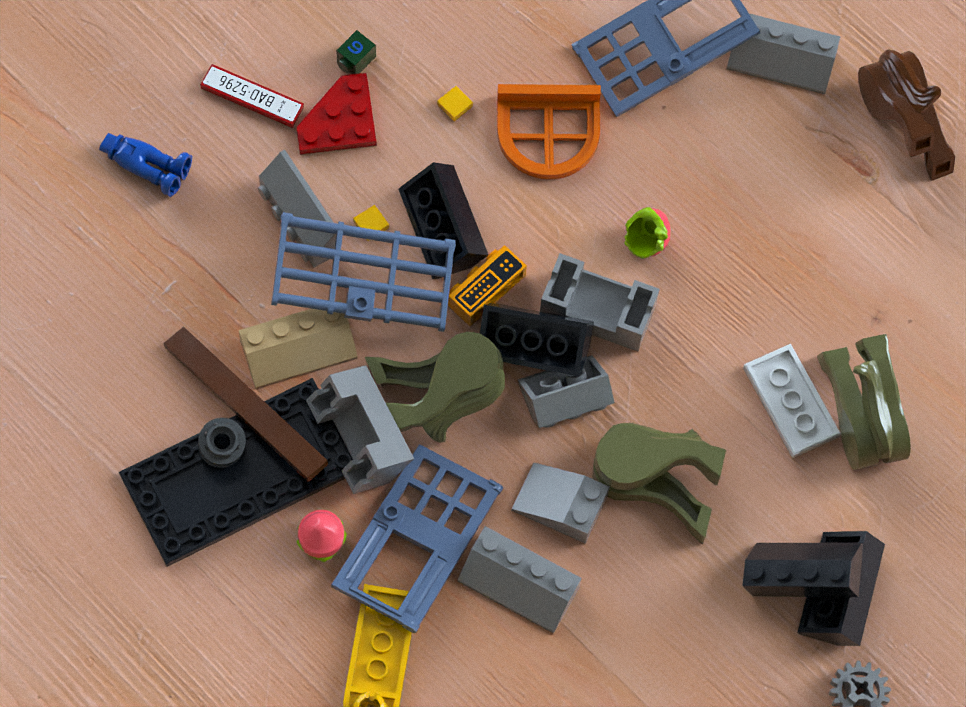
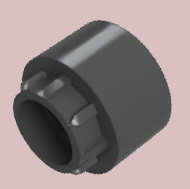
(221, 457)

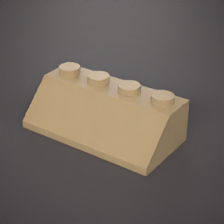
(296, 345)

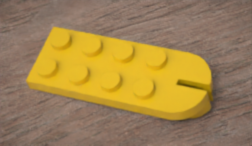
(378, 654)

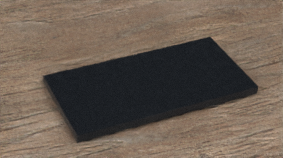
(197, 505)

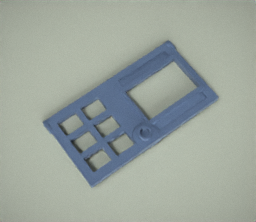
(663, 48)
(423, 532)

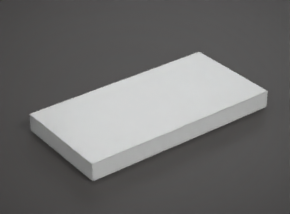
(791, 401)

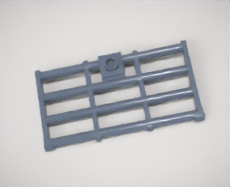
(361, 292)

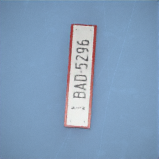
(252, 96)

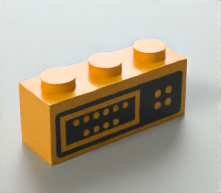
(486, 284)

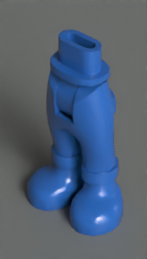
(135, 154)

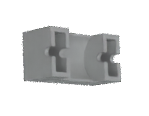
(617, 309)
(365, 427)

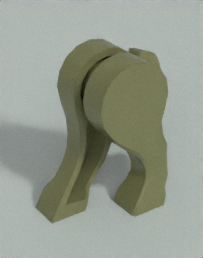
(458, 381)
(871, 422)
(637, 464)

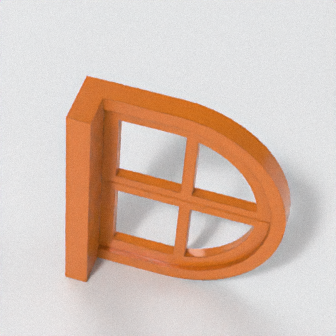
(548, 99)

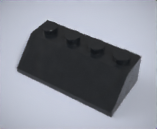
(442, 212)
(538, 338)
(803, 569)
(844, 618)

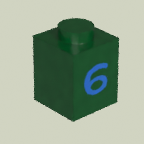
(355, 53)

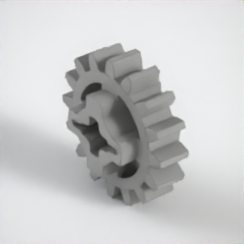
(852, 683)

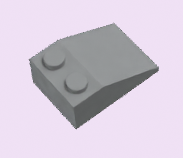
(561, 500)

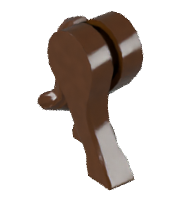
(900, 93)

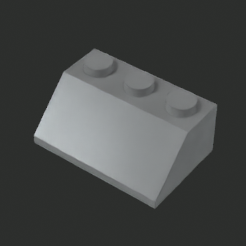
(564, 396)

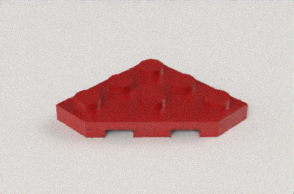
(340, 118)

